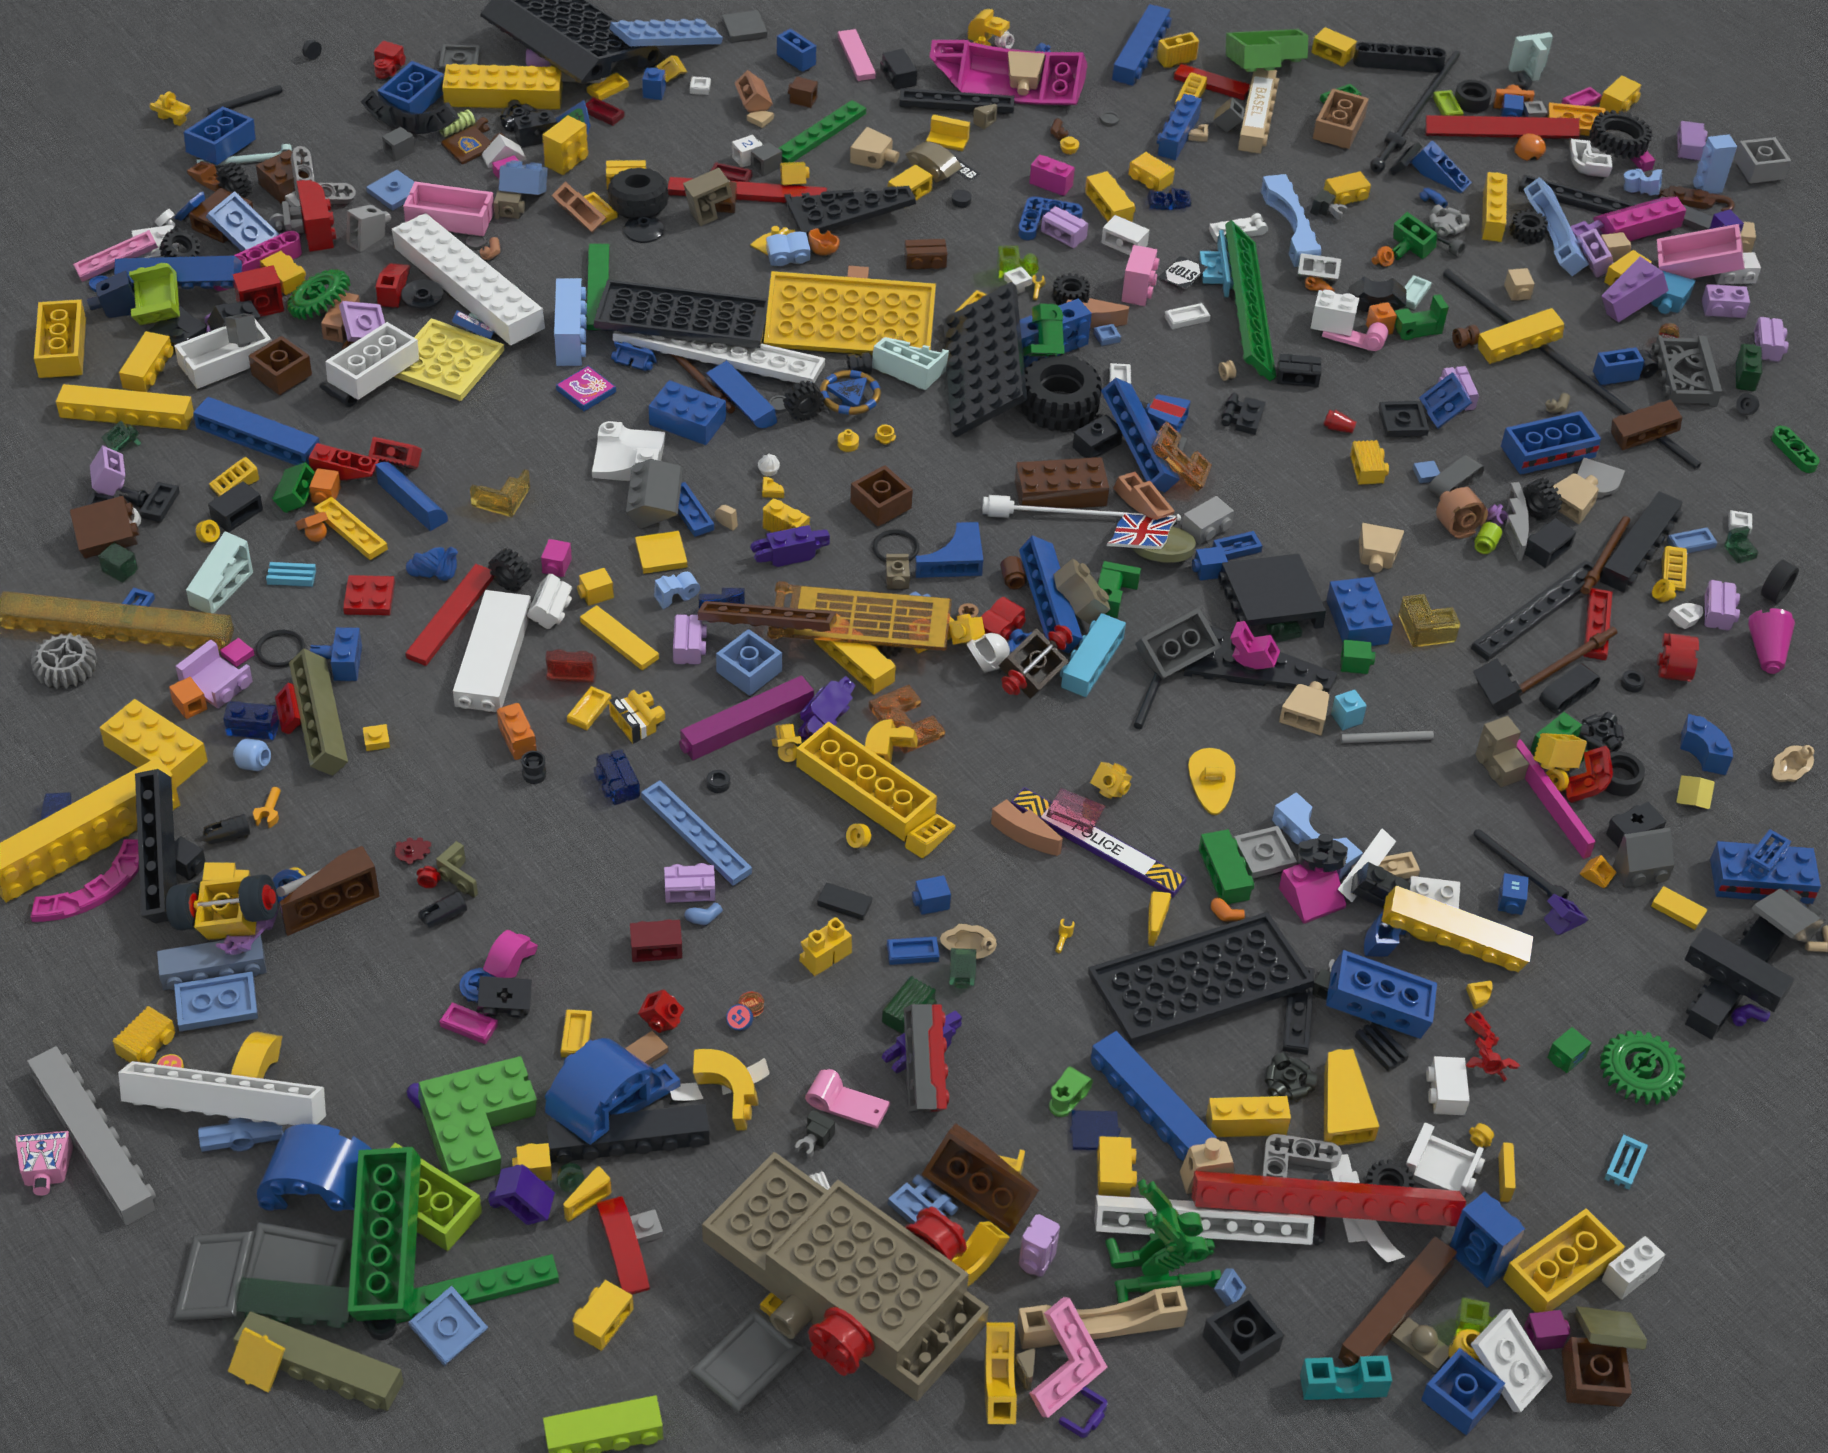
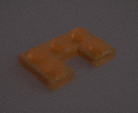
(1192, 469)
(895, 704)

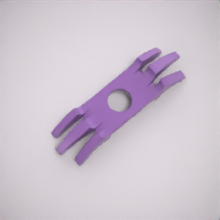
(244, 943)

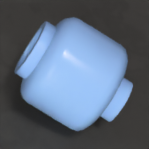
(251, 754)

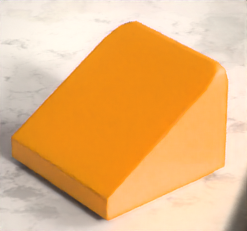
(1598, 871)

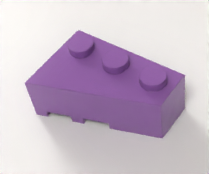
(1634, 289)

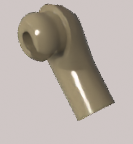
(1560, 406)

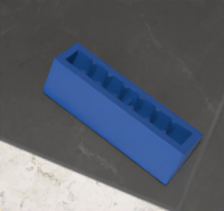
(743, 395)
(410, 496)

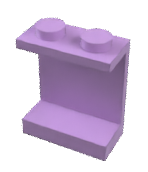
(214, 675)

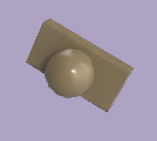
(1422, 1343)

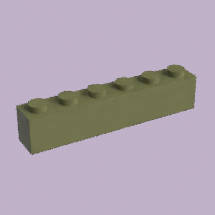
(318, 712)
(329, 1364)

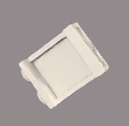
(1443, 1164)

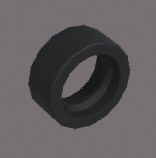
(1476, 88)
(1779, 581)
(1634, 766)

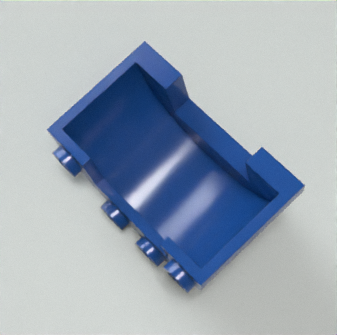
(595, 1083)
(312, 1162)

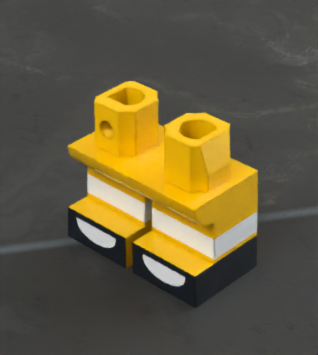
(635, 716)

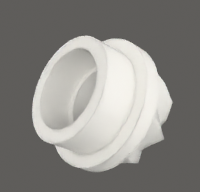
(1005, 41)
(768, 465)

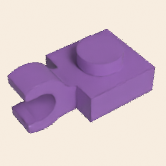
(1583, 227)

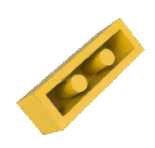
(1109, 197)
(146, 362)
(1248, 1116)

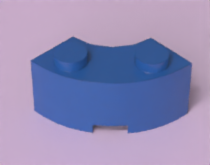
(1706, 744)
(1381, 938)

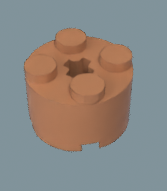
(1461, 512)

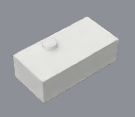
(372, 360)

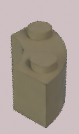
(934, 160)
(1081, 591)

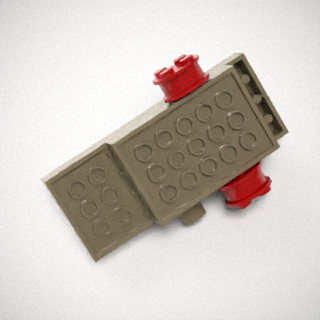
(853, 1273)

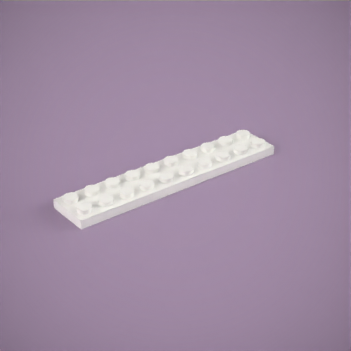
(766, 360)

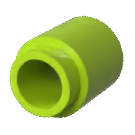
(1488, 538)

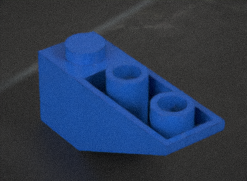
(1440, 168)

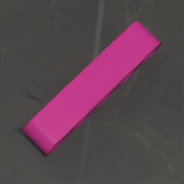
(288, 242)

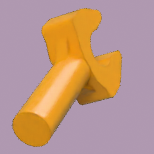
(268, 809)

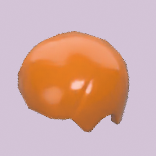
(1530, 146)
(823, 243)

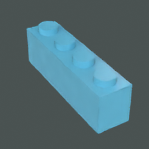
(1092, 655)

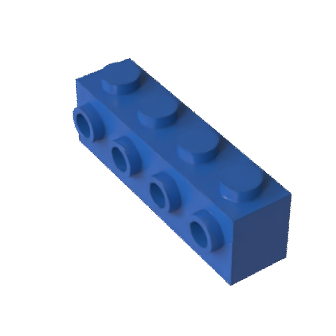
(1177, 129)

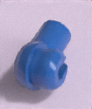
(1434, 196)

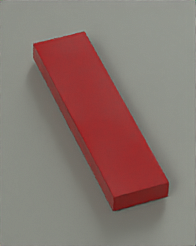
(1215, 82)
(1598, 620)

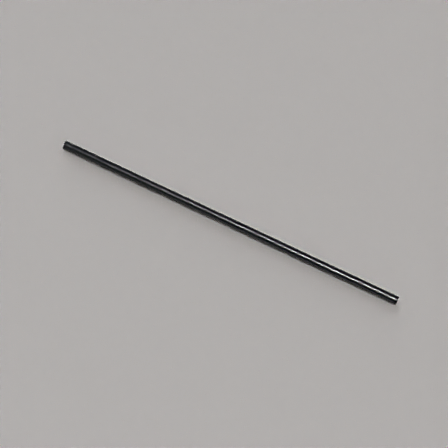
(1568, 366)

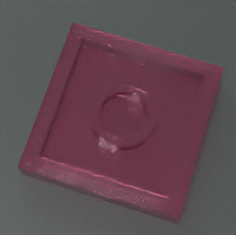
(1075, 811)

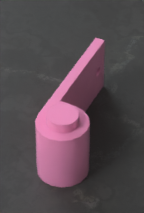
(1372, 340)
(831, 1097)

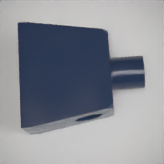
(114, 295)

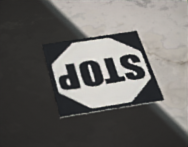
(1183, 272)

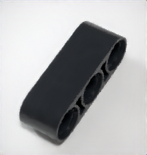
(1569, 688)

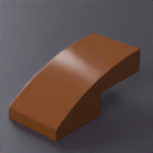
(205, 174)

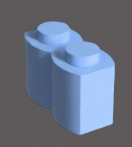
(788, 248)

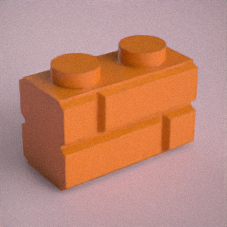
(516, 730)

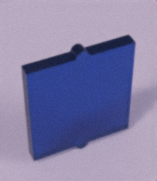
(1090, 1125)

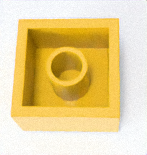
(565, 145)

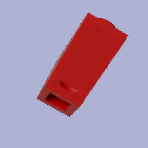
(390, 284)
(347, 463)

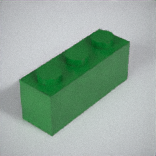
(1226, 866)

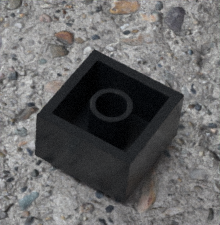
(1242, 1335)

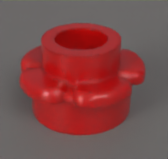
(428, 877)

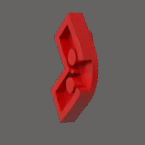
(1596, 778)

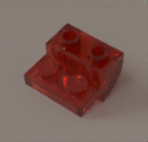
(571, 666)

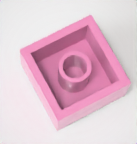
(1140, 275)

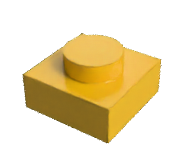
(376, 737)

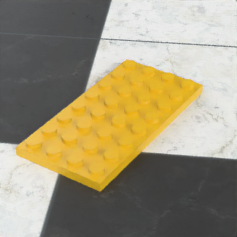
(846, 312)

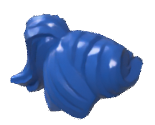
(434, 562)

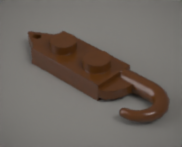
(1696, 197)

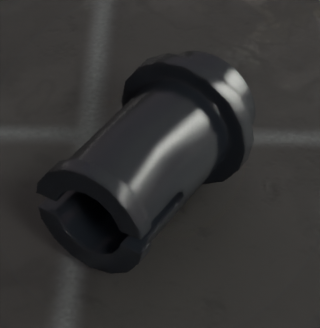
(134, 496)

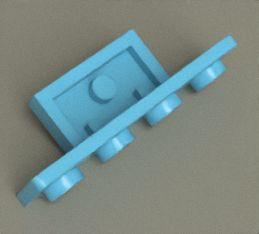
(1218, 265)

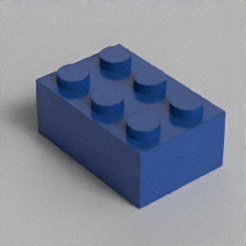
(413, 88)
(219, 135)
(687, 412)
(1359, 611)
(1486, 1239)

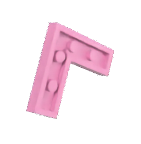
(1083, 1364)

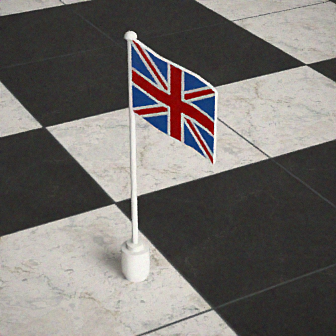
(1132, 530)

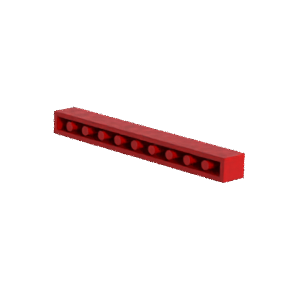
(1327, 1198)

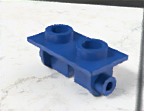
(642, 357)

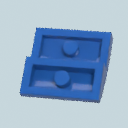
(1445, 400)

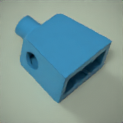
(1679, 293)

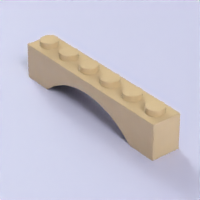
(1150, 1312)

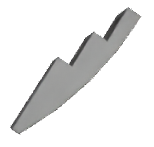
(1517, 521)

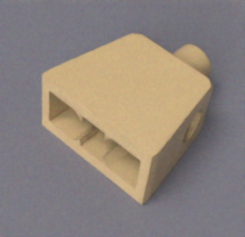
(1025, 70)
(872, 149)
(1577, 496)
(1379, 546)
(1306, 708)
(1207, 1157)

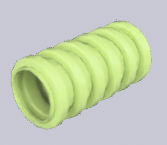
(466, 120)

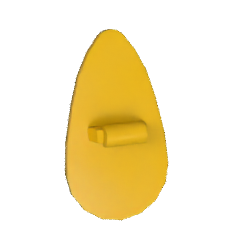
(1212, 778)

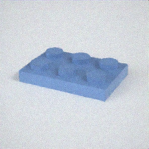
(240, 223)
(215, 1001)

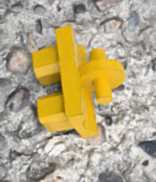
(168, 106)
(786, 742)

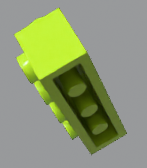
(605, 1427)

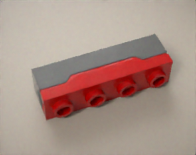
(926, 1058)

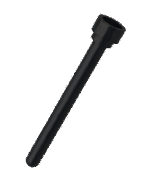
(1520, 866)

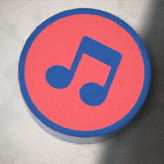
(739, 1017)

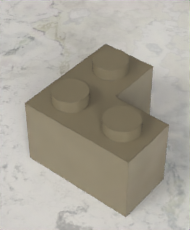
(704, 193)
(1499, 752)

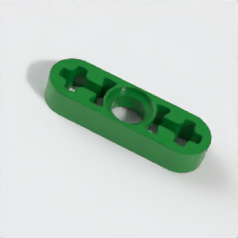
(1804, 459)

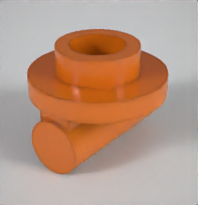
(1384, 256)

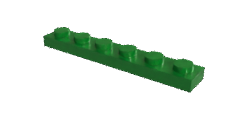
(821, 131)
(490, 1283)

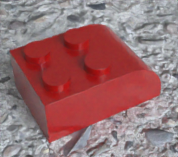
(316, 216)

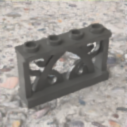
(1689, 349)

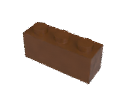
(1646, 424)

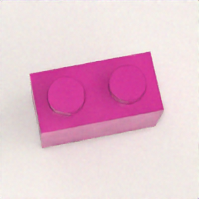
(1052, 175)

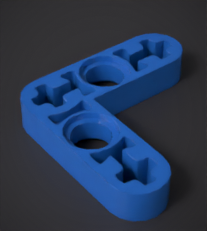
(1043, 206)

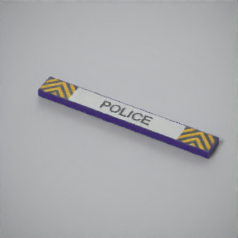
(1106, 847)

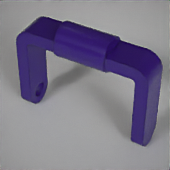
(1095, 1418)

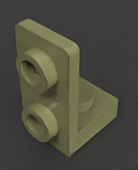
(449, 868)

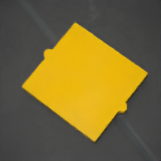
(256, 1359)

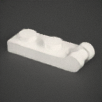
(1251, 226)

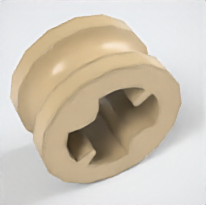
(1227, 370)

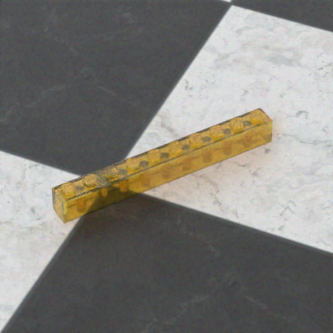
(114, 620)

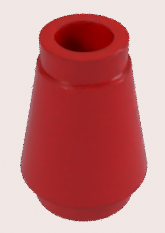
(1339, 422)

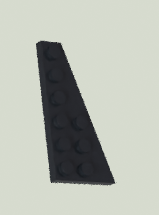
(845, 207)
(1286, 672)

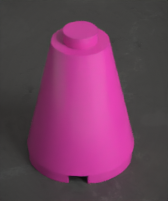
(1771, 637)

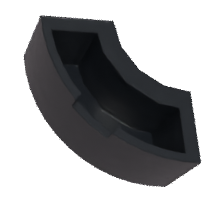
(1376, 293)

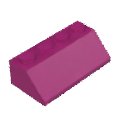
(1644, 218)

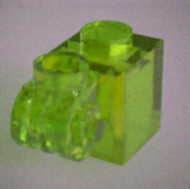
(1009, 259)
(1472, 1315)

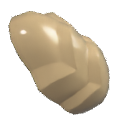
(1792, 763)
(970, 937)

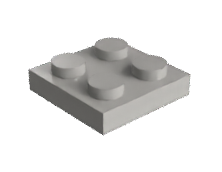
(1265, 852)

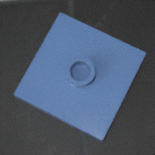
(391, 189)
(447, 1325)

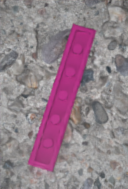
(1557, 805)

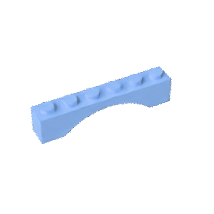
(1280, 195)
(1565, 243)

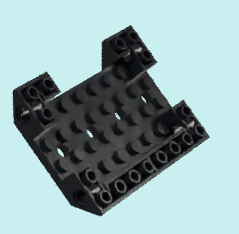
(568, 36)

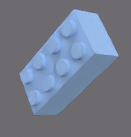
(570, 322)

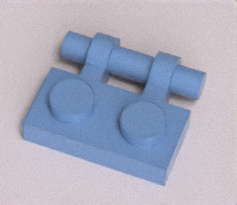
(910, 1201)

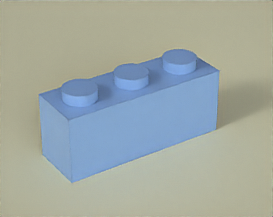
(1715, 164)

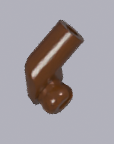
(1057, 131)

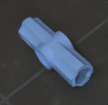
(238, 1134)

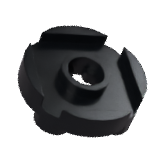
(1322, 853)

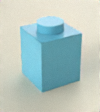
(1348, 710)

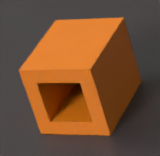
(1382, 314)
(324, 485)
(188, 697)

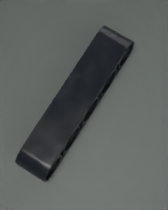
(1399, 57)

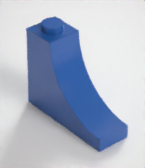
(958, 558)

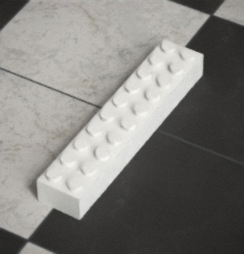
(468, 279)

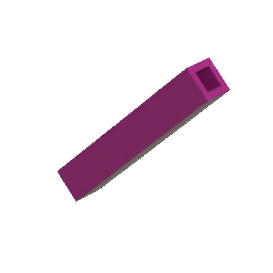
(745, 718)

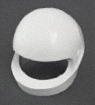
(989, 651)

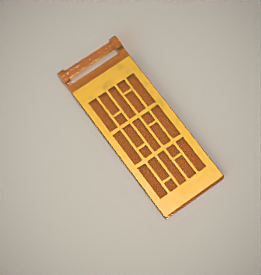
(870, 617)

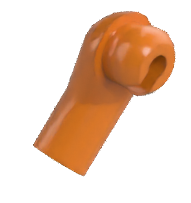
(1317, 284)
(1224, 912)

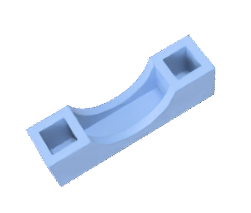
(1293, 818)

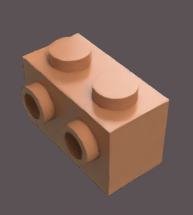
(753, 93)

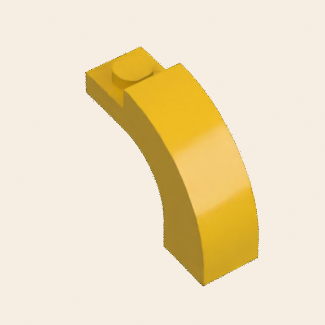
(257, 1055)
(724, 1069)
(982, 1250)
(999, 1373)

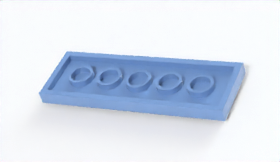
(665, 32)

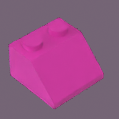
(1312, 892)

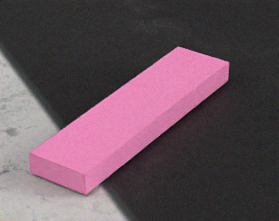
(856, 55)
(105, 259)

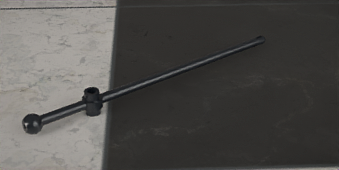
(1396, 139)

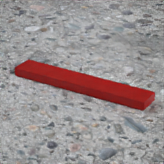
(450, 615)

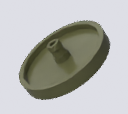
(1179, 547)

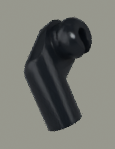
(1525, 82)

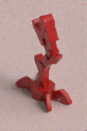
(1490, 1061)

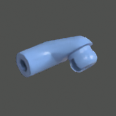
(703, 916)

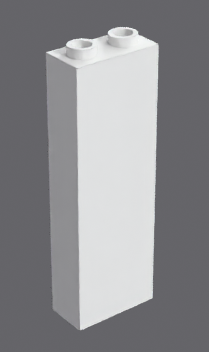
(492, 651)

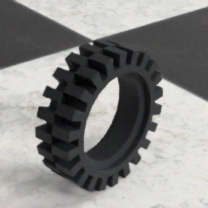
(1616, 145)

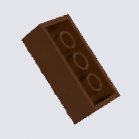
(1062, 483)

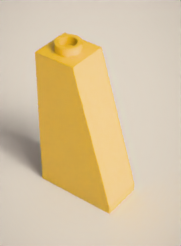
(1347, 1105)

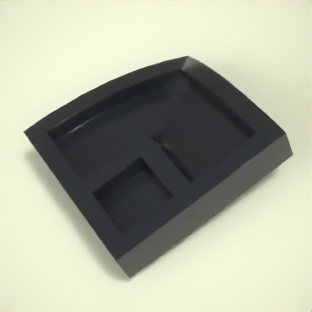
(180, 328)

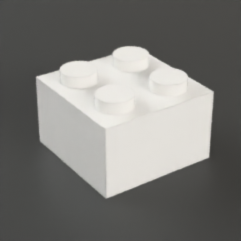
(1334, 312)

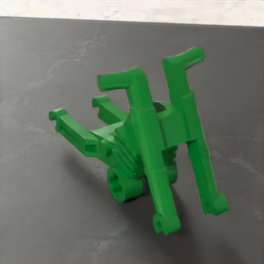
(1169, 1248)

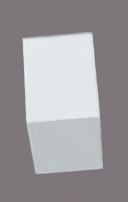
(501, 149)

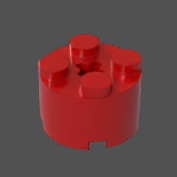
(1678, 657)

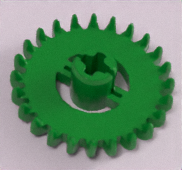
(319, 295)
(1638, 1077)

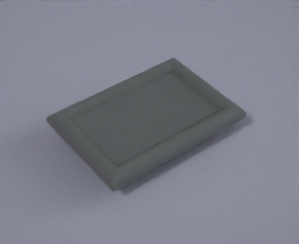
(295, 1255)
(213, 1276)
(746, 1360)

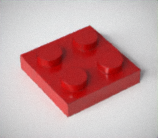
(369, 595)

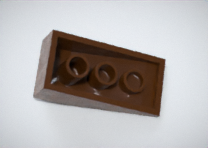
(331, 891)
(980, 1179)

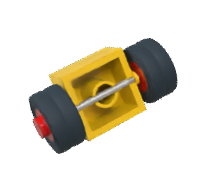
(222, 905)

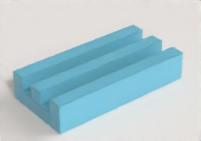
(290, 574)
(1619, 1178)

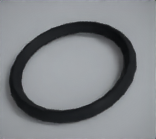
(895, 531)
(266, 636)

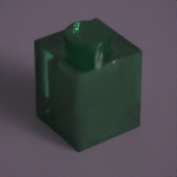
(118, 562)
(962, 967)

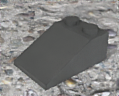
(1790, 914)

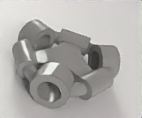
(1448, 221)

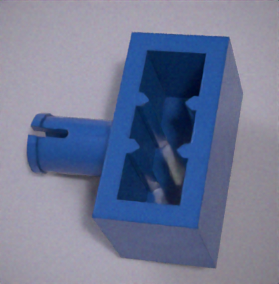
(344, 653)

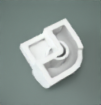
(1590, 160)

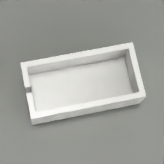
(214, 358)

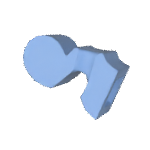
(1637, 181)
(683, 584)

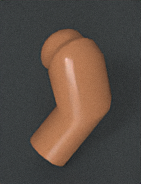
(493, 251)

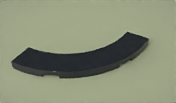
(412, 122)

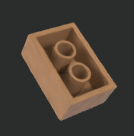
(1340, 118)

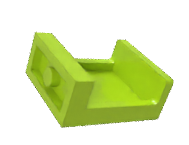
(155, 294)

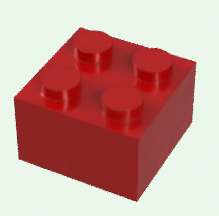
(260, 287)

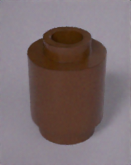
(1013, 572)

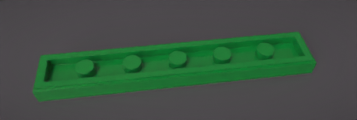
(597, 277)

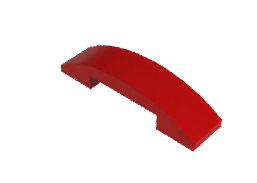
(623, 1245)

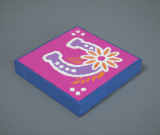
(586, 388)

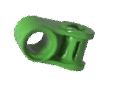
(1068, 1092)

